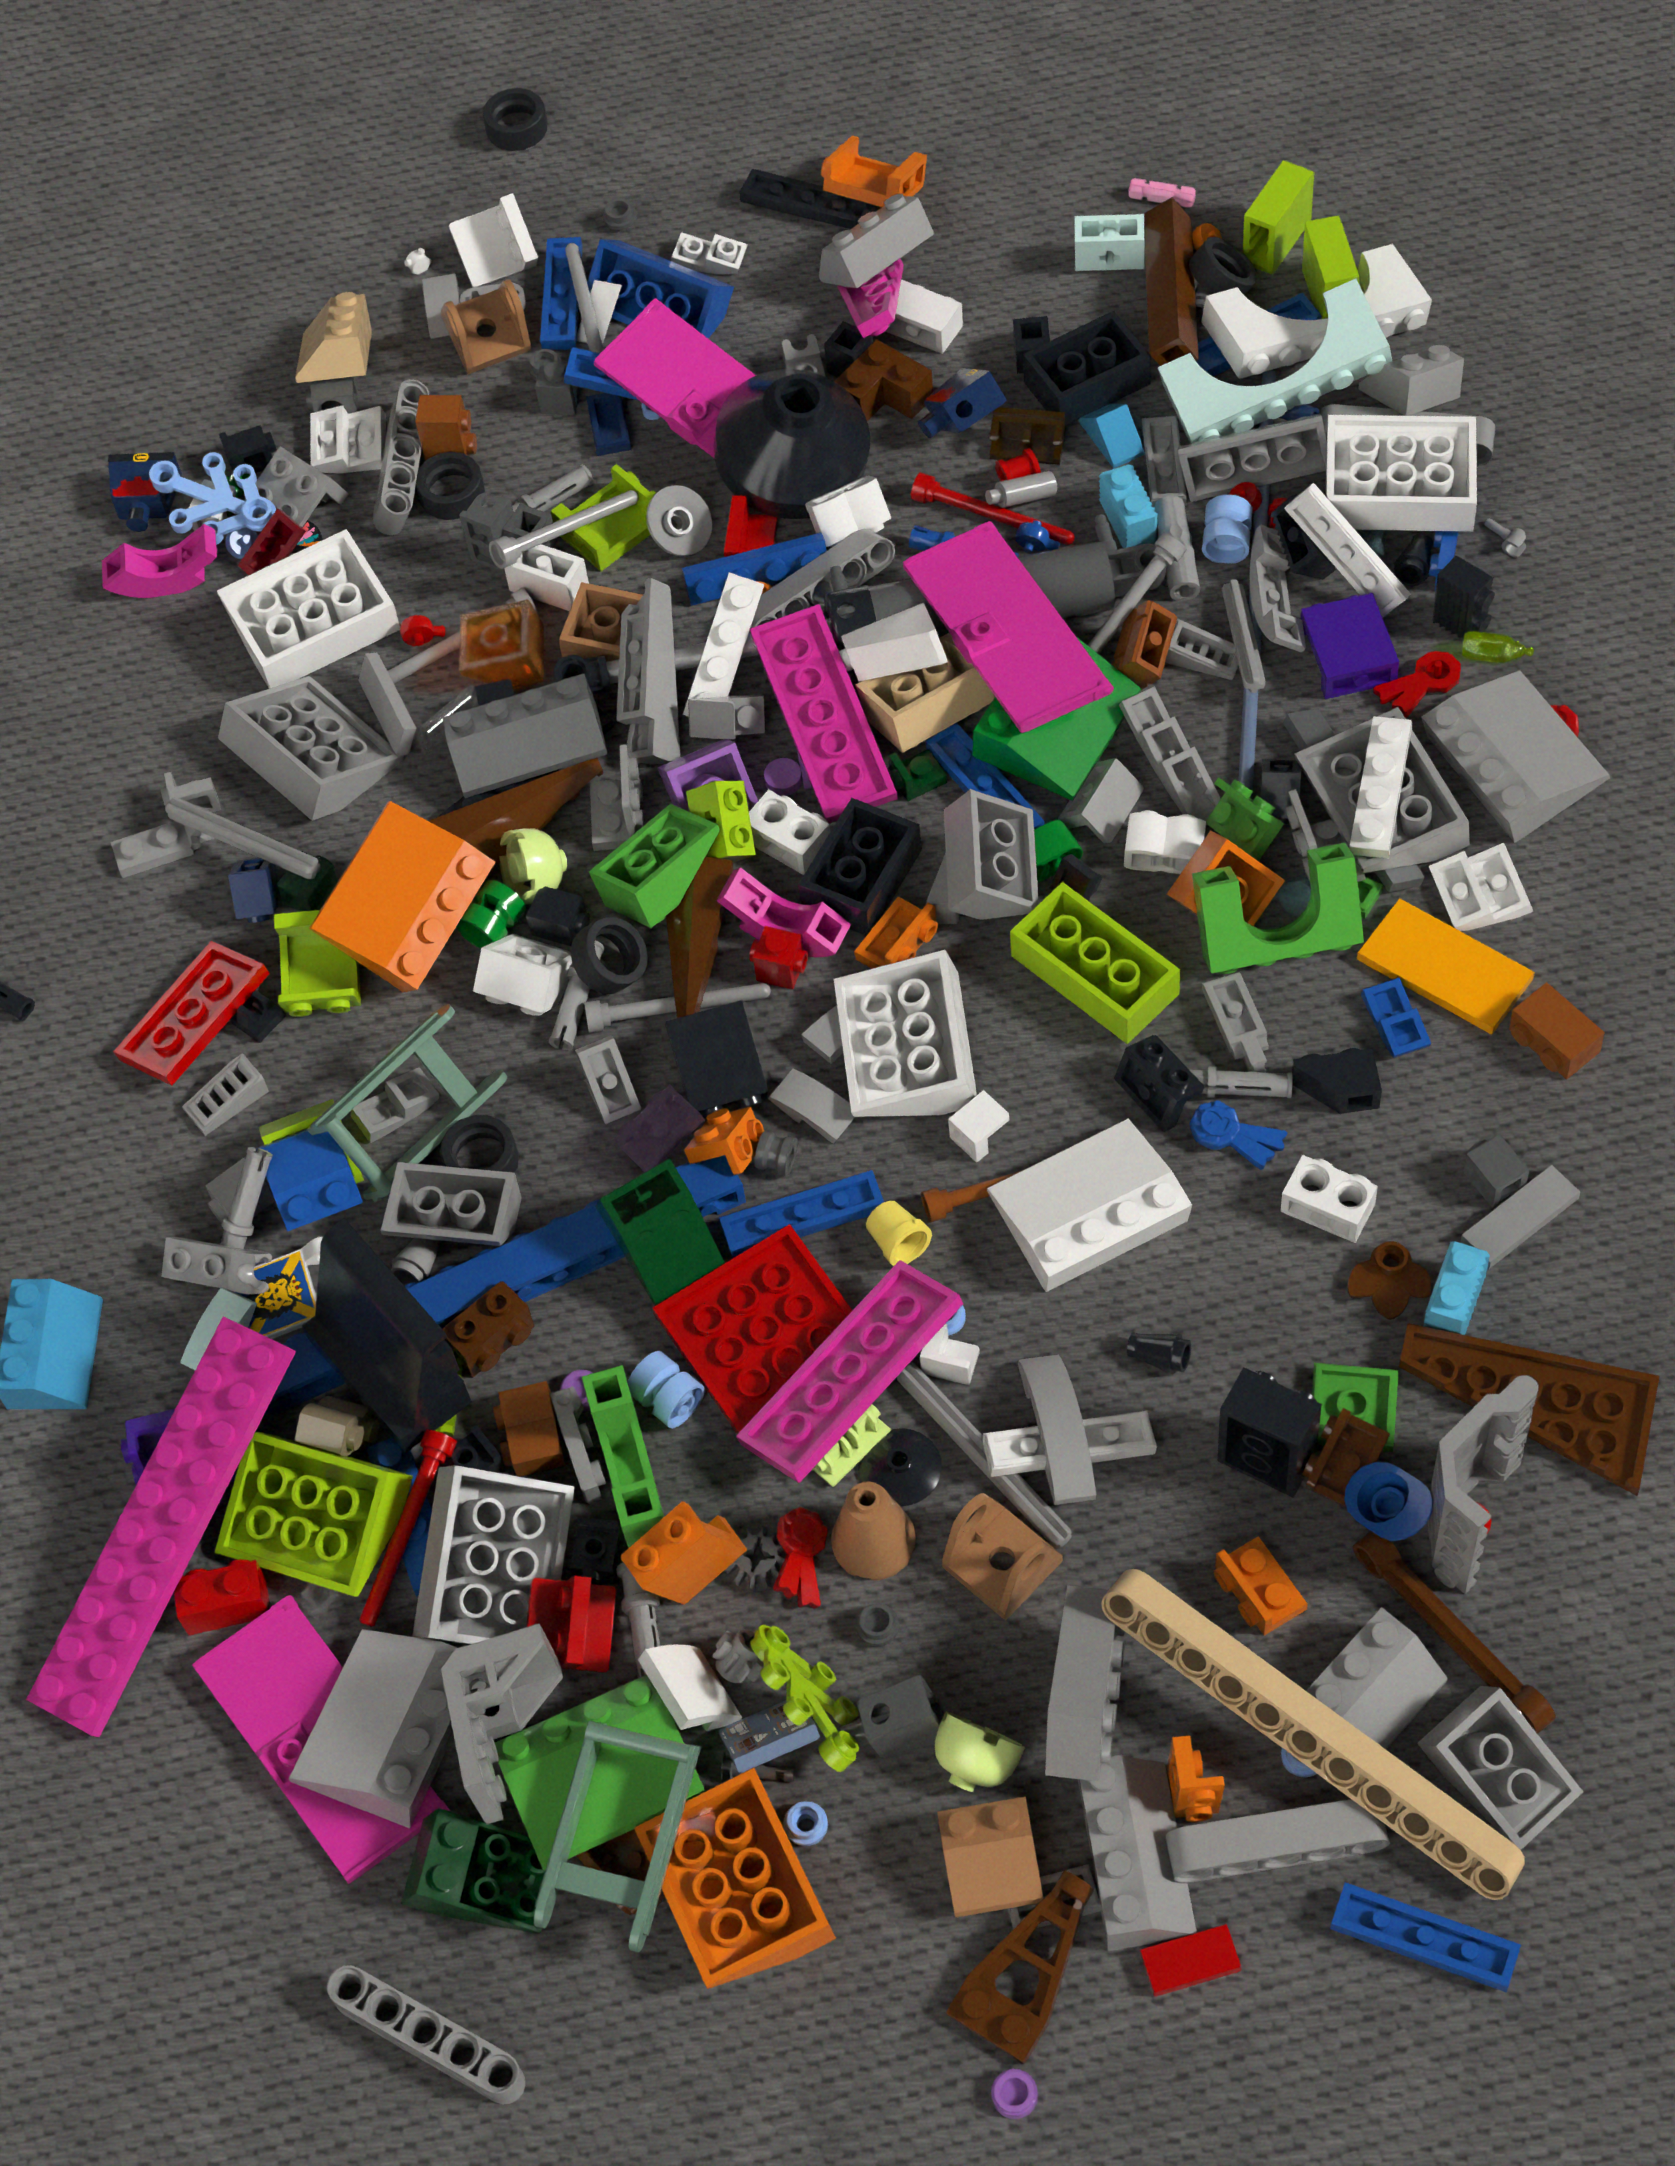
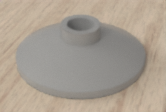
(690, 515)

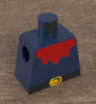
(961, 402)
(133, 490)

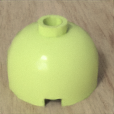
(532, 858)
(975, 1753)

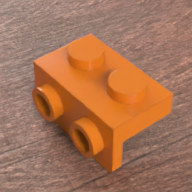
(897, 934)
(727, 1134)

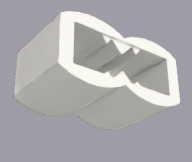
(848, 510)
(1162, 841)

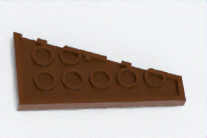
(1581, 1408)

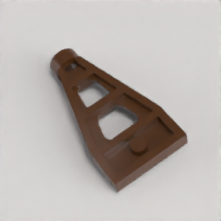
(996, 2017)

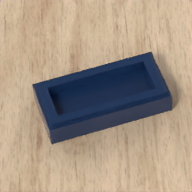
(608, 423)

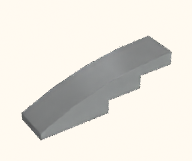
(1170, 754)

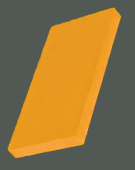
(1445, 966)

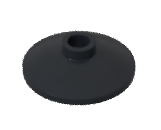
(908, 1482)

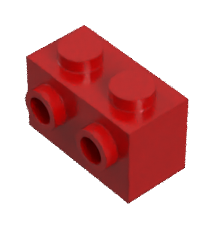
(221, 1596)

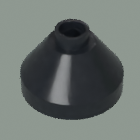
(789, 441)

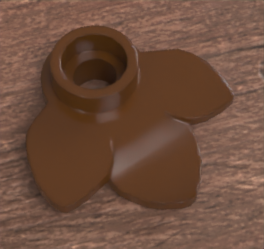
(1389, 1285)

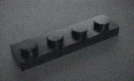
(802, 199)

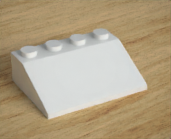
(1403, 471)
(309, 609)
(905, 1038)
(1090, 1203)

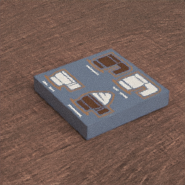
(765, 1737)

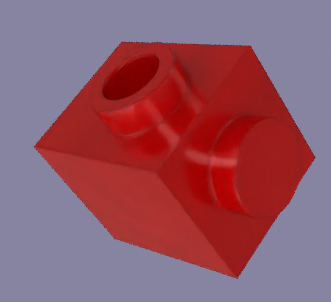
(778, 957)

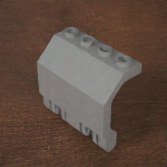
(1476, 1450)

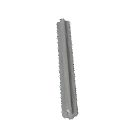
(243, 838)

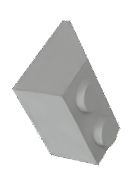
(1417, 380)

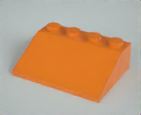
(402, 896)
(737, 1883)

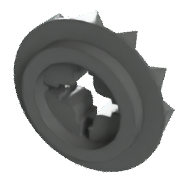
(766, 1572)

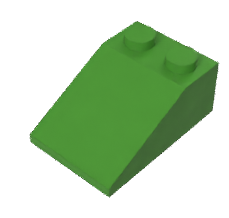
(655, 865)

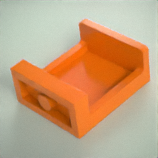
(869, 179)
(682, 1554)

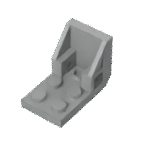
(506, 1672)

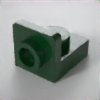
(916, 774)

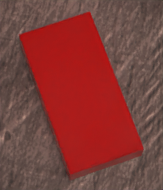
(1190, 1960)

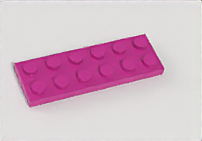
(822, 712)
(849, 1371)

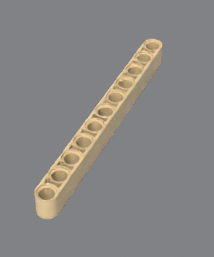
(1314, 1734)

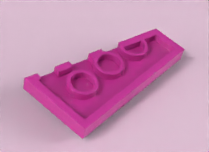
(875, 301)

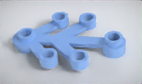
(216, 500)

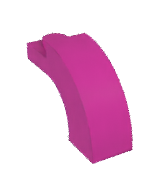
(160, 572)
(760, 907)

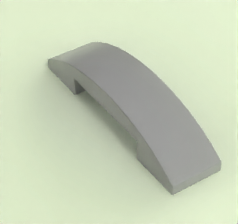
(1270, 591)
(1060, 1429)

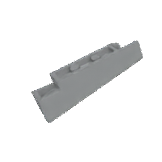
(649, 677)

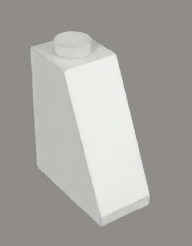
(893, 645)

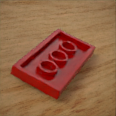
(191, 1013)

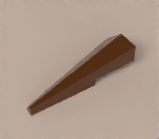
(518, 808)
(694, 934)

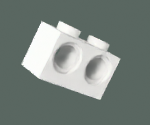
(783, 837)
(1324, 1206)

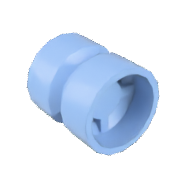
(1227, 529)
(660, 1385)

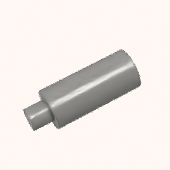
(1023, 489)

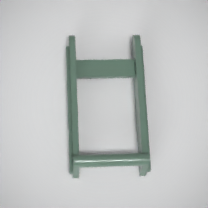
(442, 1070)
(605, 1885)

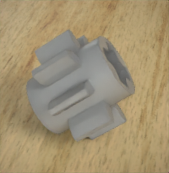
(736, 1657)

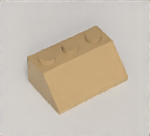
(336, 340)

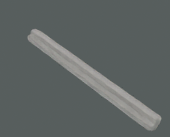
(970, 1441)

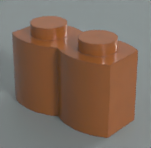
(530, 1428)

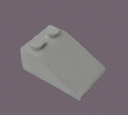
(1500, 1765)

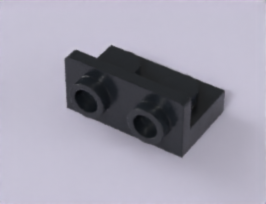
(1157, 1081)

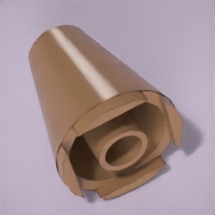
(872, 1533)

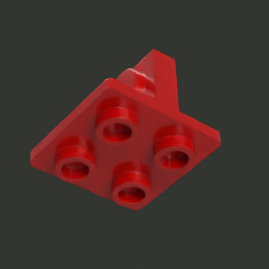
(575, 1620)

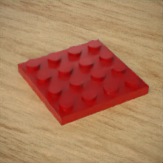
(753, 1322)

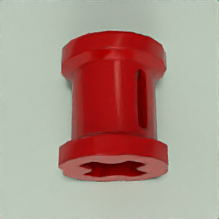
(1018, 466)

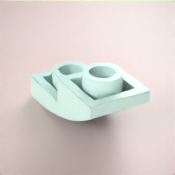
(224, 1304)

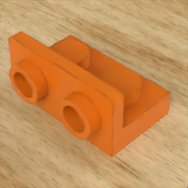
(1260, 1585)
(1191, 1795)

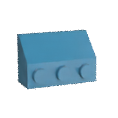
(48, 1345)

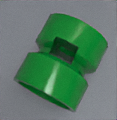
(493, 912)

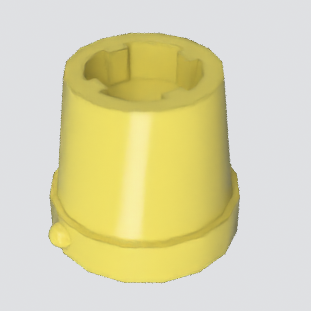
(898, 1232)

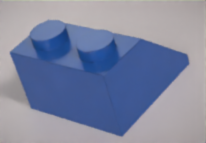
(310, 1178)

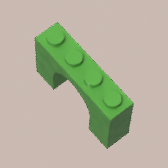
(1327, 923)
(624, 1452)

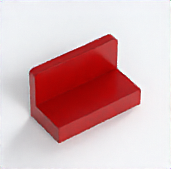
(747, 530)

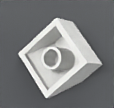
(523, 974)

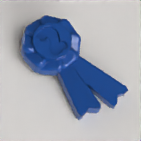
(1218, 1127)

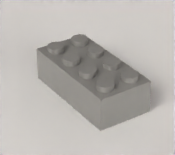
(1083, 1688)

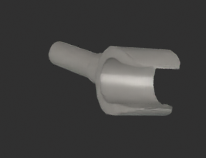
(1513, 540)

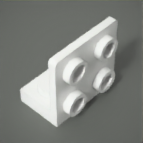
(494, 243)

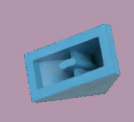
(1114, 433)

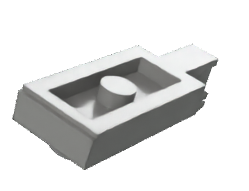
(156, 847)
(1238, 1020)
(577, 1439)

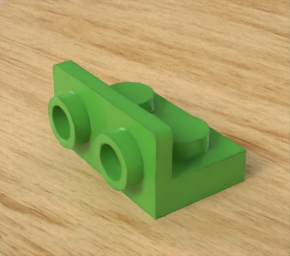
(1244, 820)

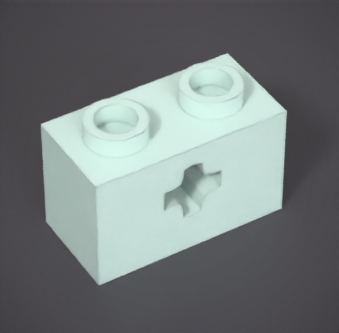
(1109, 242)

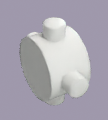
(417, 261)

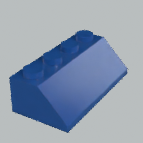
(646, 276)

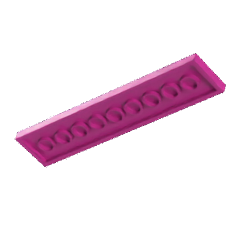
(160, 1527)

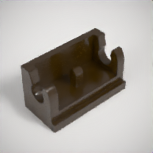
(1022, 428)

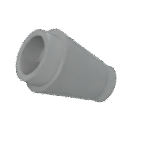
(415, 1260)

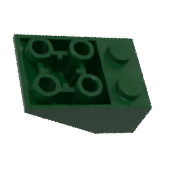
(660, 1231)
(474, 1873)

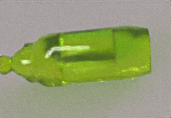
(1493, 647)

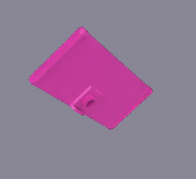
(674, 372)
(1007, 627)
(273, 1689)

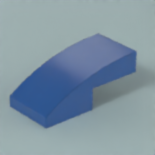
(1395, 1019)

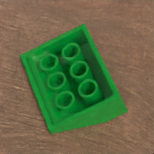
(1062, 750)

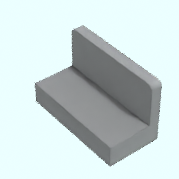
(1103, 800)

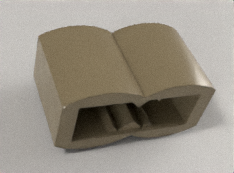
(336, 1426)

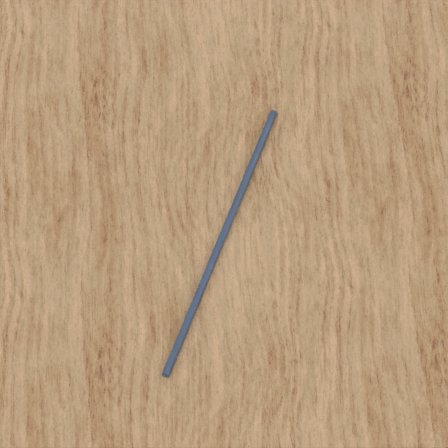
(1250, 700)

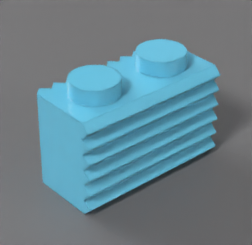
(1128, 506)
(1457, 1288)

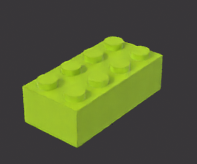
(1095, 962)

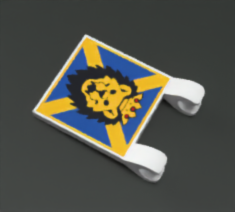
(290, 1293)

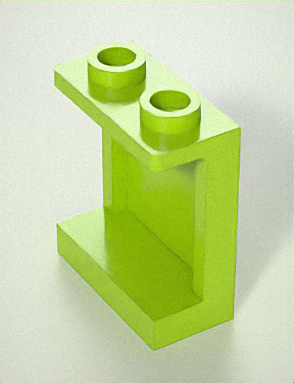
(615, 534)
(313, 970)

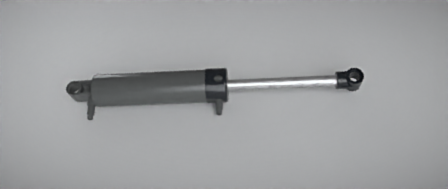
(1073, 578)

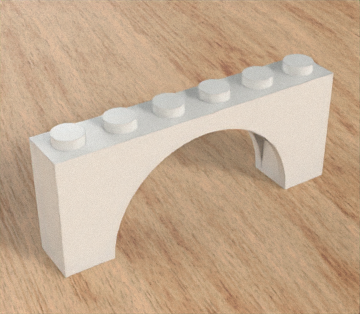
(1263, 341)

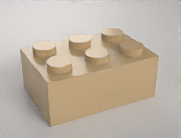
(925, 700)

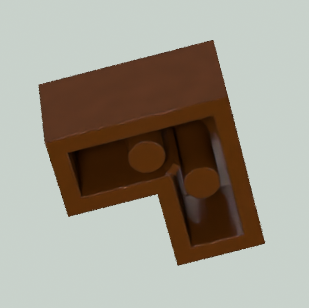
(887, 378)

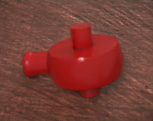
(1250, 493)
(419, 630)

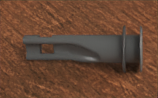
(764, 1772)

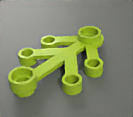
(807, 1696)

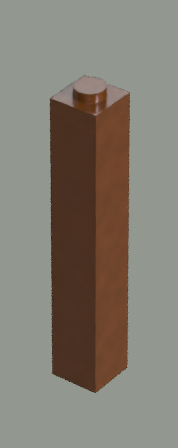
(1170, 283)

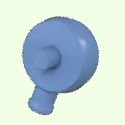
(240, 541)

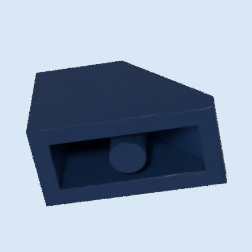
(254, 889)

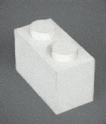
(926, 317)
(548, 575)

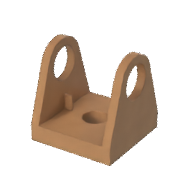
(497, 308)
(990, 1532)

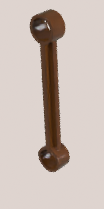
(1384, 1562)

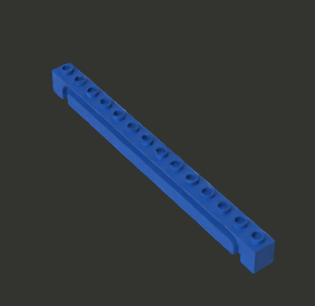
(527, 1264)

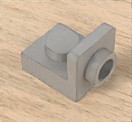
(197, 792)

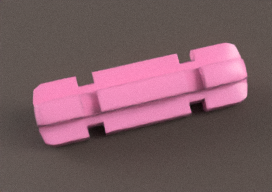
(1160, 192)

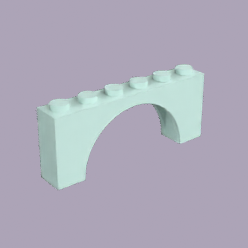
(1349, 351)

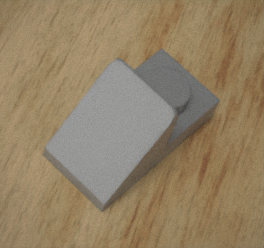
(726, 716)
(608, 1079)

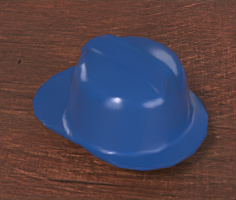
(1388, 1501)

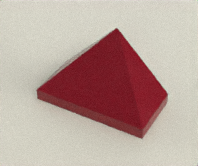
(273, 543)

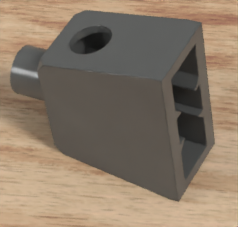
(897, 1718)

